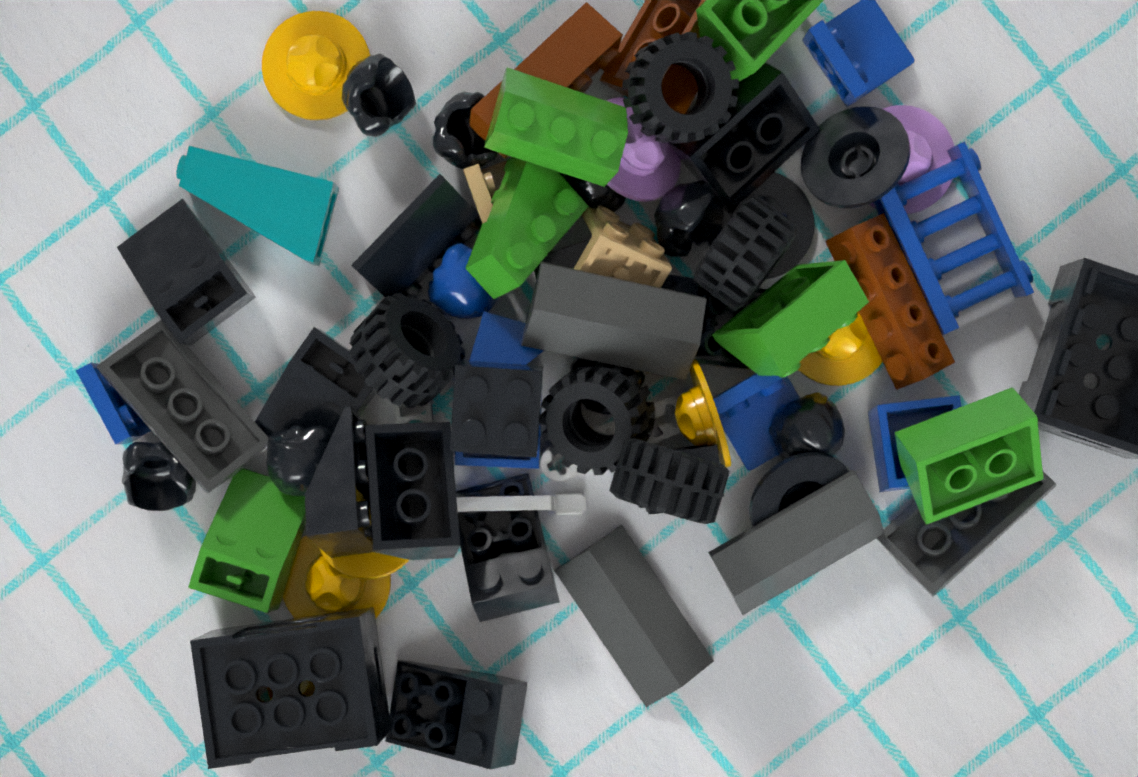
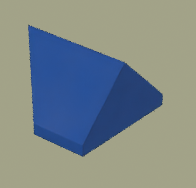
(500, 341)

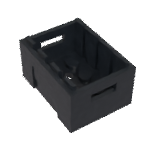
(1084, 304)
(329, 649)

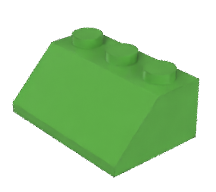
(751, 28)
(558, 128)
(793, 318)
(971, 454)

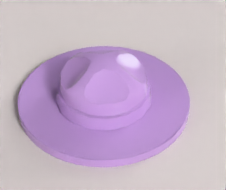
(928, 150)
(646, 166)

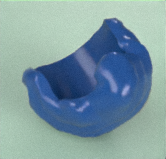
(456, 289)

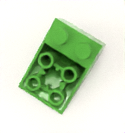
(251, 543)

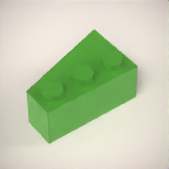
(524, 225)

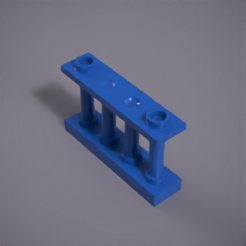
(927, 271)

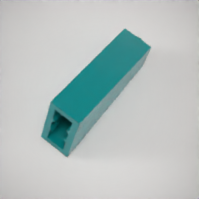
(270, 200)

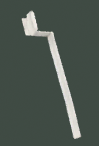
(562, 503)

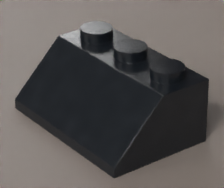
(756, 139)
(418, 240)
(412, 490)

